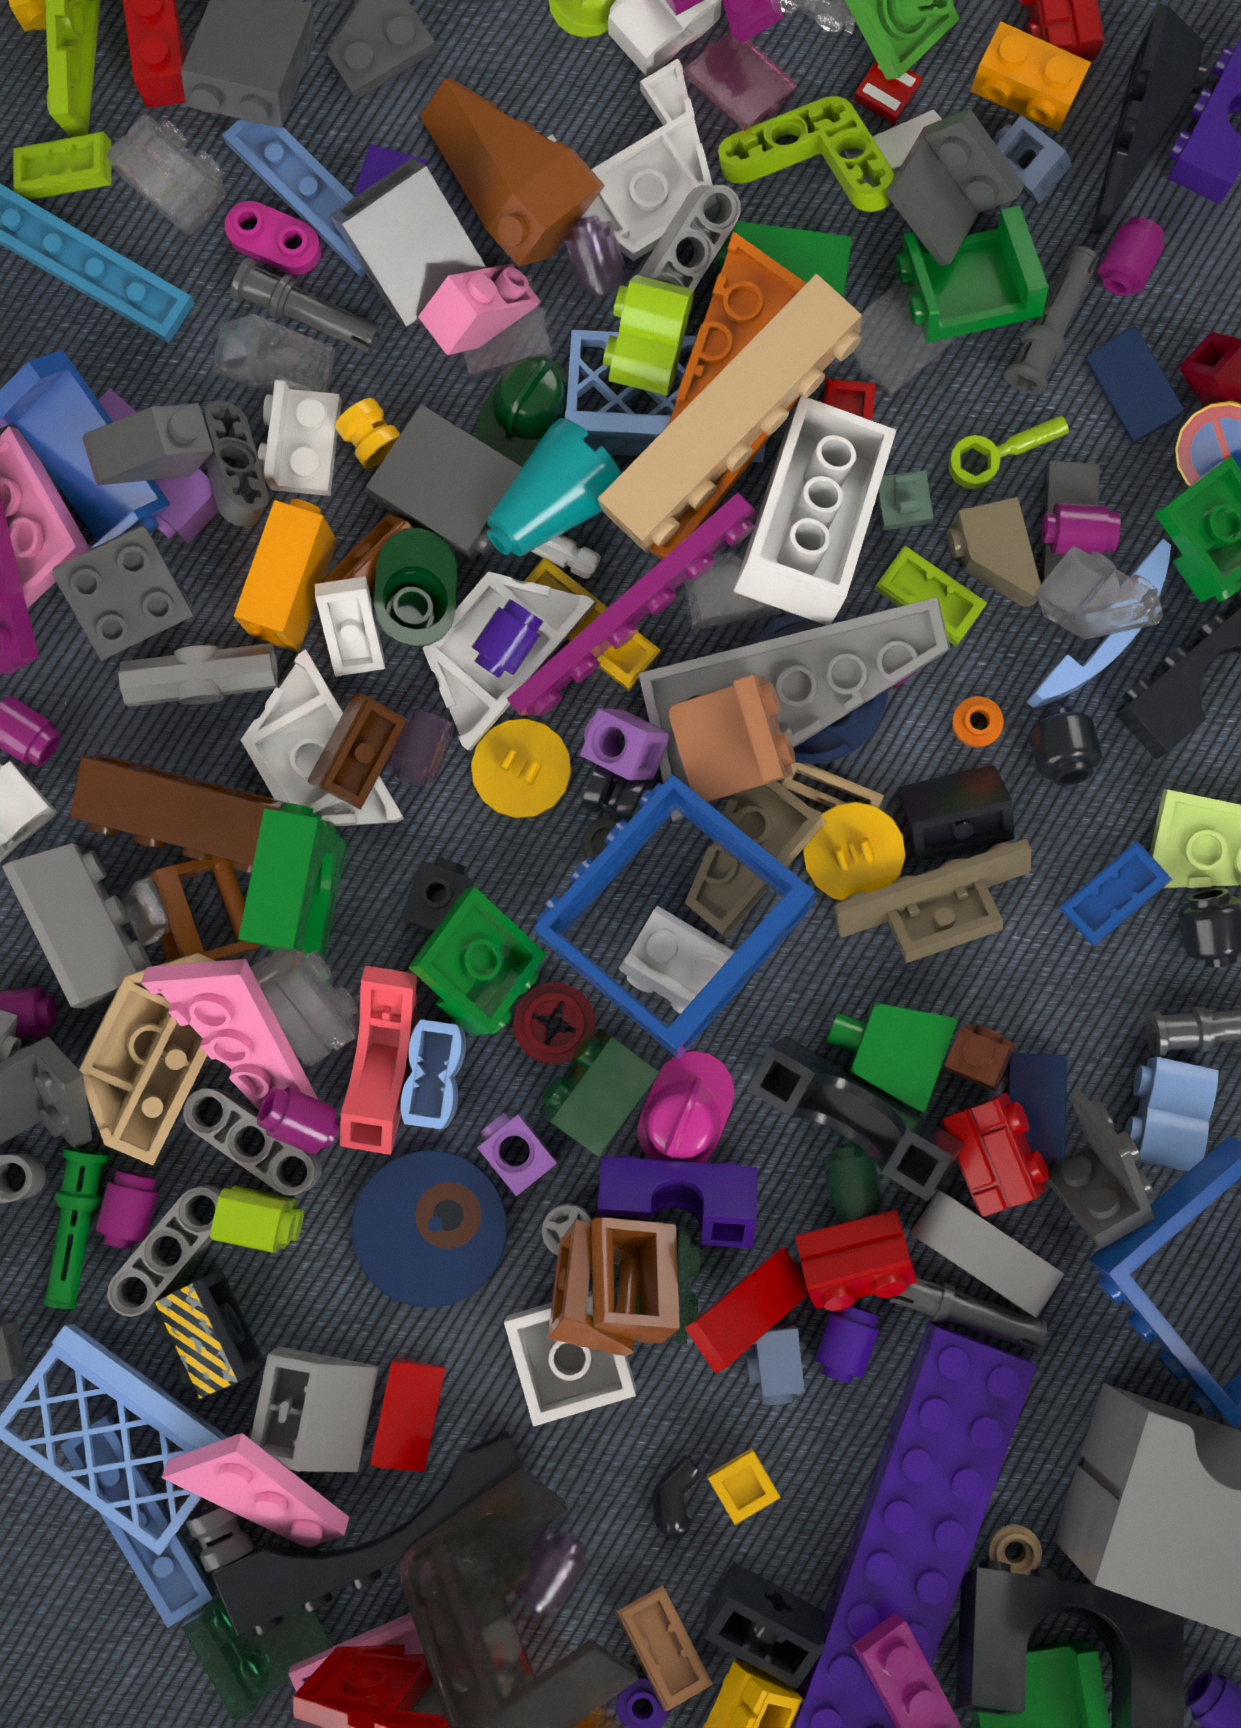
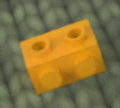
(1029, 76)

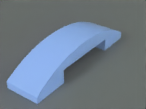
(1068, 673)

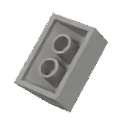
(77, 923)

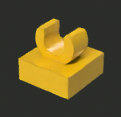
(743, 1486)

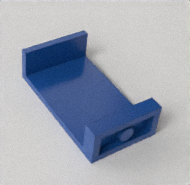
(53, 414)

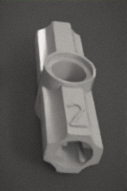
(198, 675)

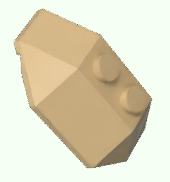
(140, 1068)

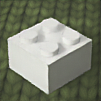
(561, 1376)

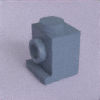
(1047, 167)
(777, 1365)

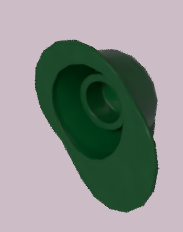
(523, 407)
(415, 587)

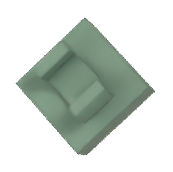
(904, 500)

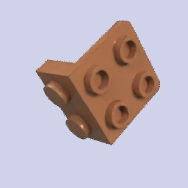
(732, 739)

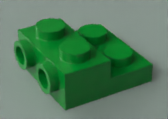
(1207, 531)
(478, 964)

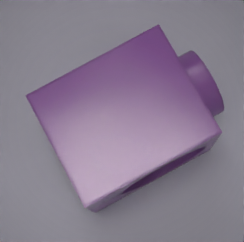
(642, 749)
(516, 1176)

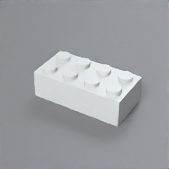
(815, 511)

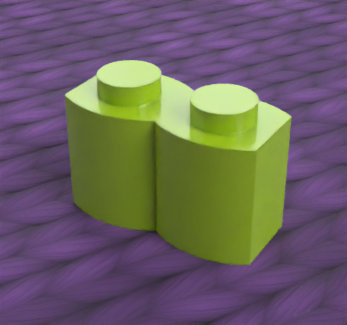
(649, 334)
(256, 1219)

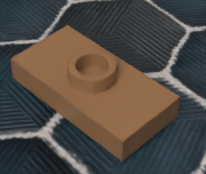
(663, 1648)

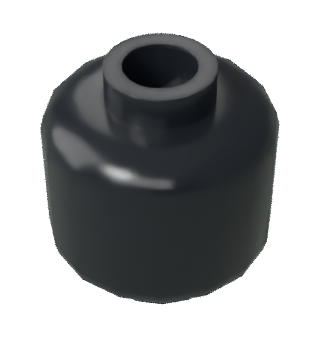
(1065, 746)
(1212, 927)

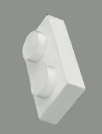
(349, 626)

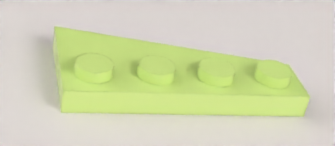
(1198, 840)

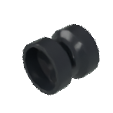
(623, 799)

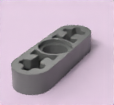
(225, 480)

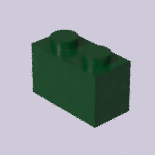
(597, 1091)

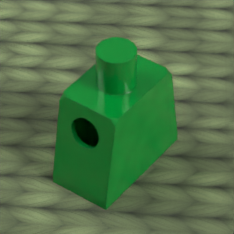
(895, 1050)

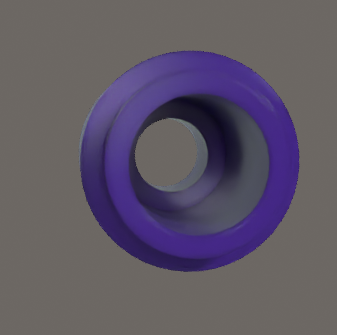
(507, 639)
(847, 1343)
(1214, 1701)

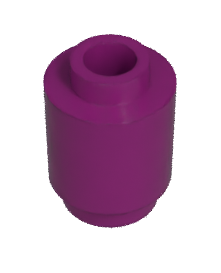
(1131, 256)
(1081, 526)
(26, 733)
(33, 1009)
(298, 1120)
(127, 1209)

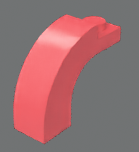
(381, 1060)

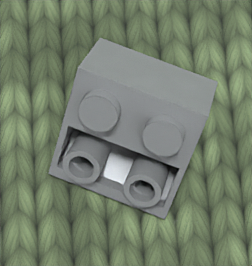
(314, 1410)

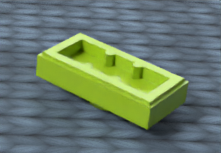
(62, 166)
(915, 580)

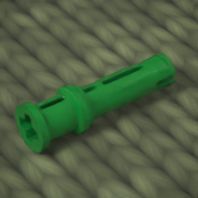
(63, 1289)

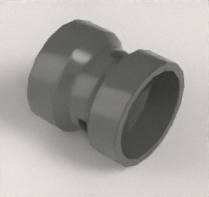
(213, 1524)

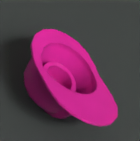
(686, 1109)

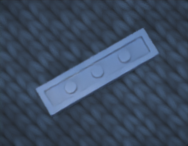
(295, 179)
(173, 1578)

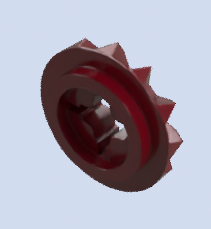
(544, 1000)

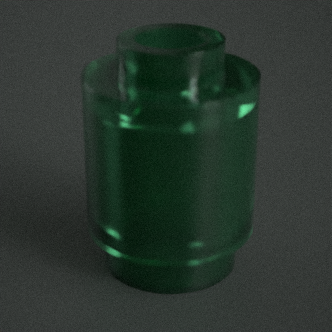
(852, 1182)

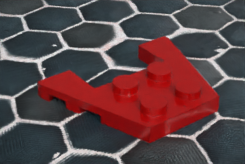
(367, 1690)

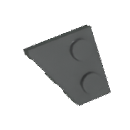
(378, 44)

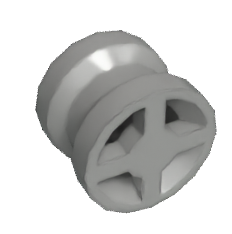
(553, 1232)

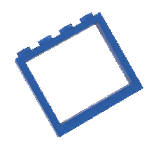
(622, 845)
(1122, 1257)

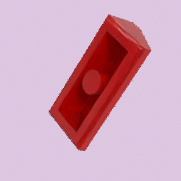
(407, 1415)

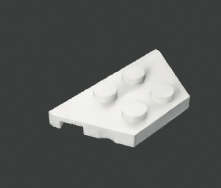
(469, 690)
(290, 740)

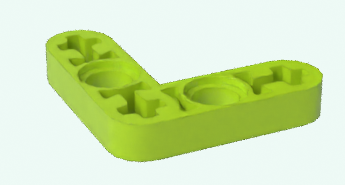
(825, 139)

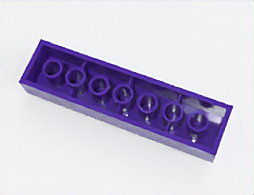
(917, 1516)

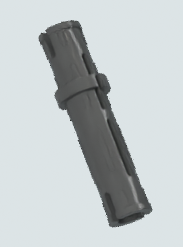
(978, 1315)

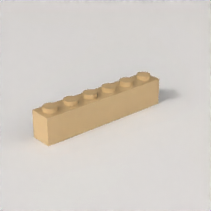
(732, 413)

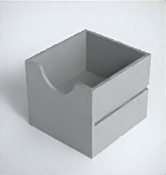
(1158, 1509)

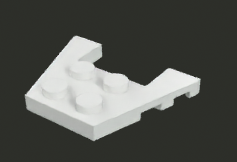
(656, 173)

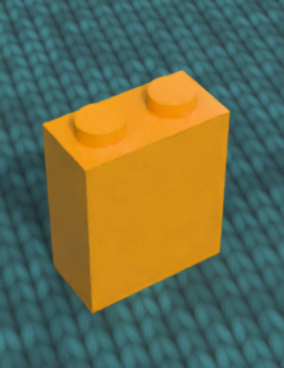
(283, 574)

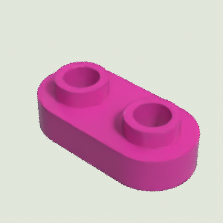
(270, 235)

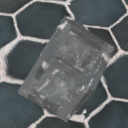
(1095, 598)

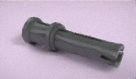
(285, 299)
(1045, 339)
(1189, 1030)

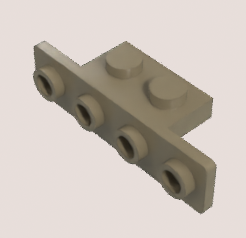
(940, 905)

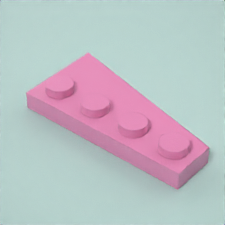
(234, 1021)

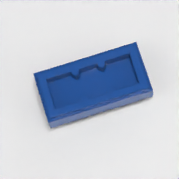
(1115, 893)

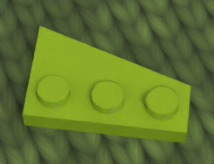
(71, 61)

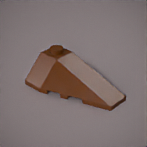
(512, 175)

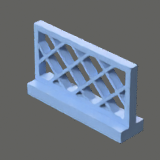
(623, 431)
(131, 1391)

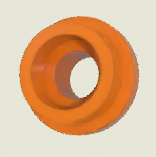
(966, 732)

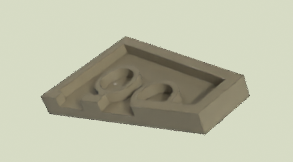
(778, 823)

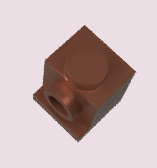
(980, 1056)

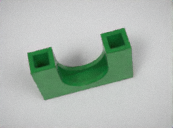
(293, 881)

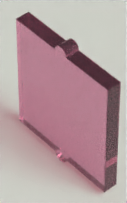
(740, 80)

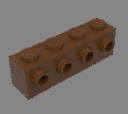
(169, 809)

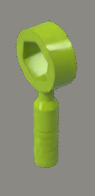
(1014, 445)

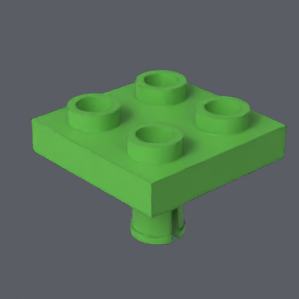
(902, 29)

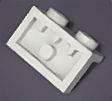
(300, 440)
(673, 959)

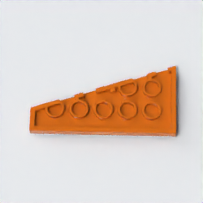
(742, 304)

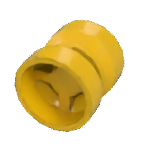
(367, 431)

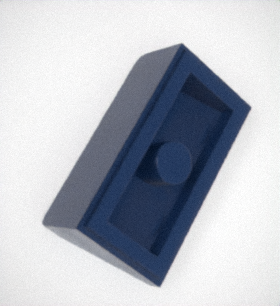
(1134, 384)
(1041, 1089)

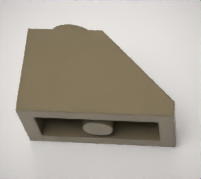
(996, 549)

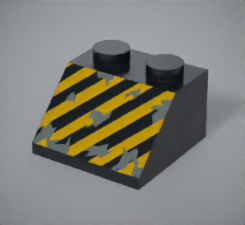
(208, 1335)

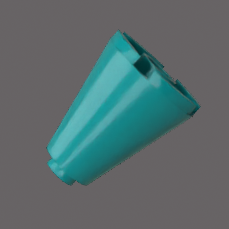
(551, 490)

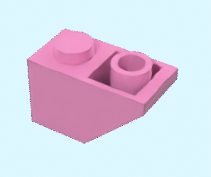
(477, 307)

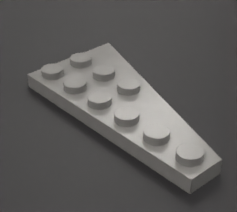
(814, 671)

